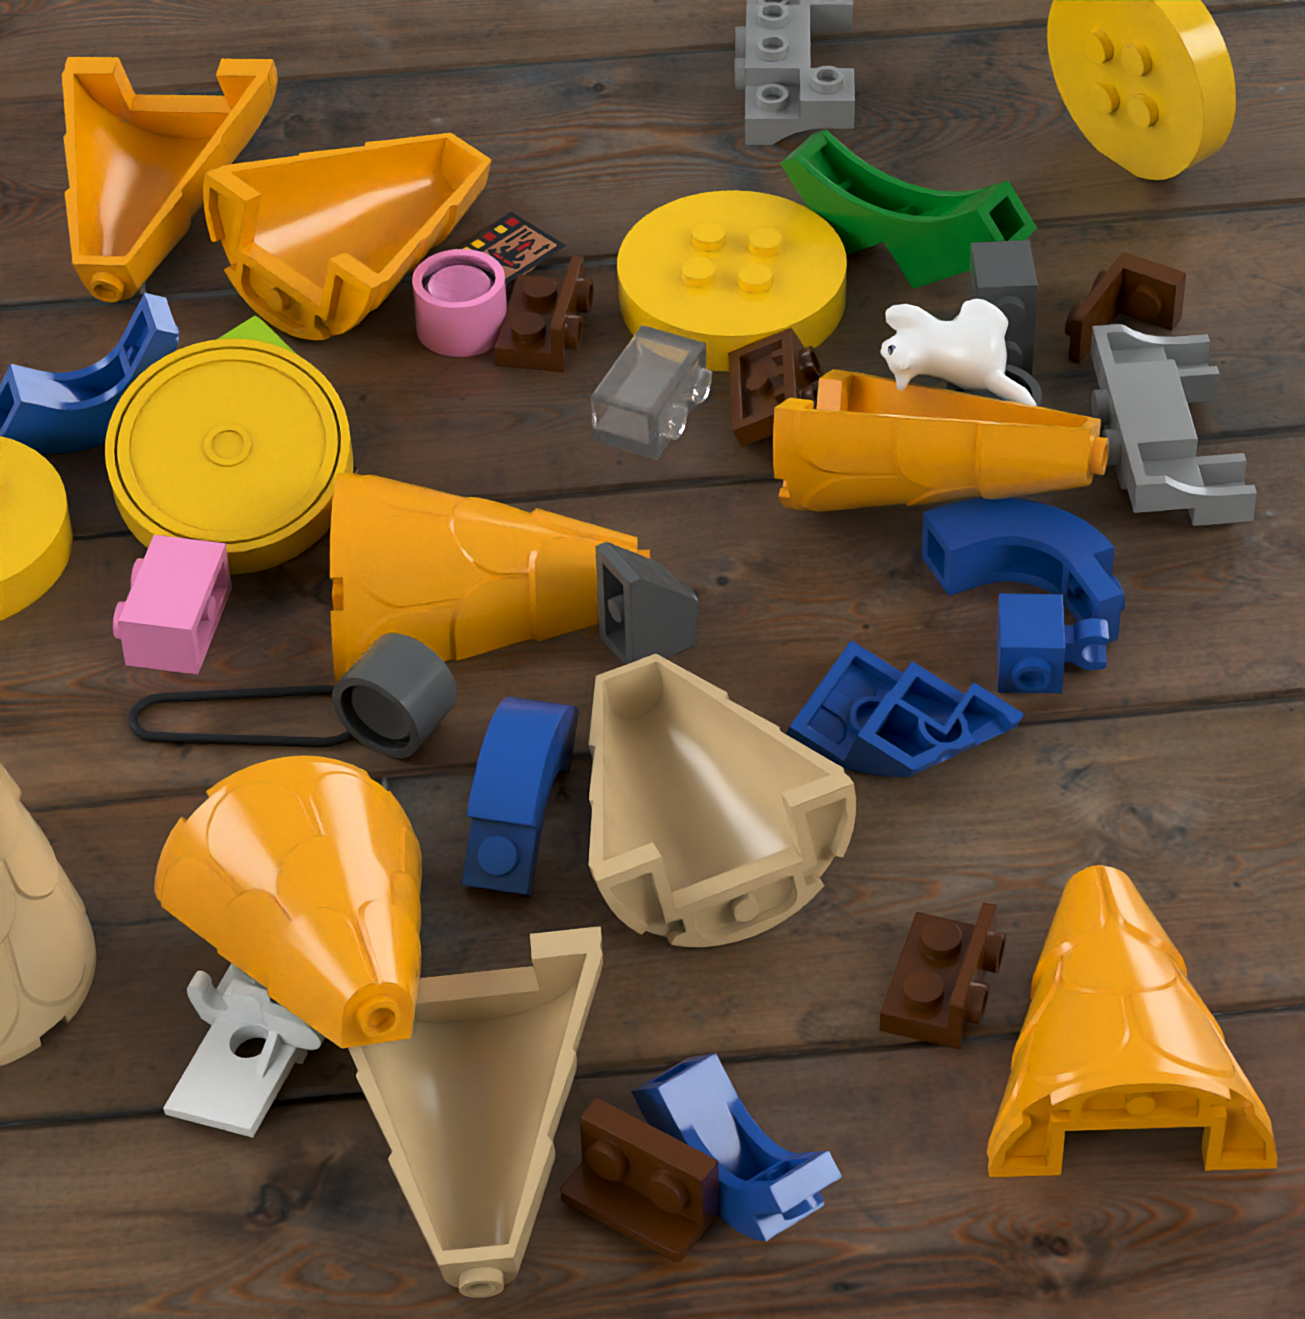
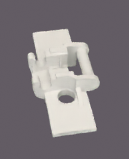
(230, 1089)

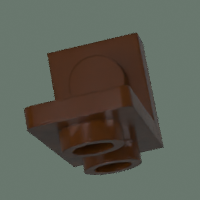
(1130, 288)

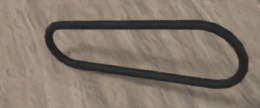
(233, 738)

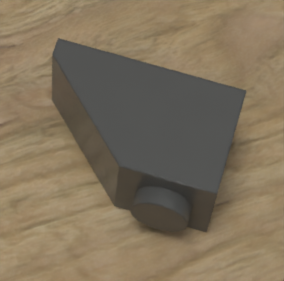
(642, 606)

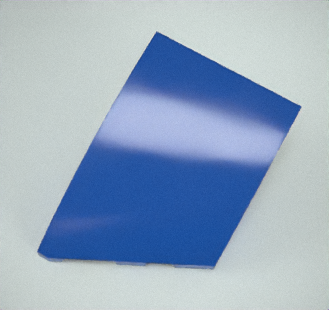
(895, 721)

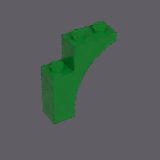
(921, 226)

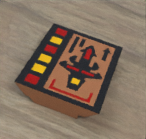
(514, 245)

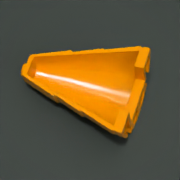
(143, 163)
(338, 229)
(924, 446)
(455, 570)
(309, 890)
(1120, 1042)

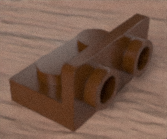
(545, 320)
(766, 376)
(942, 978)
(642, 1182)

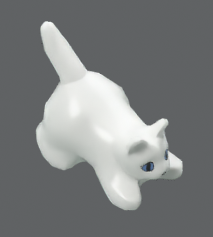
(960, 351)

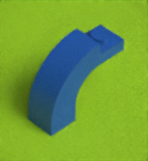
(75, 407)
(1024, 543)
(511, 788)
(759, 1181)

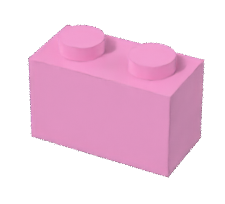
(173, 604)

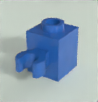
(1036, 643)

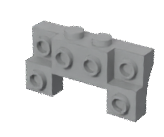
(777, 73)
(1151, 429)

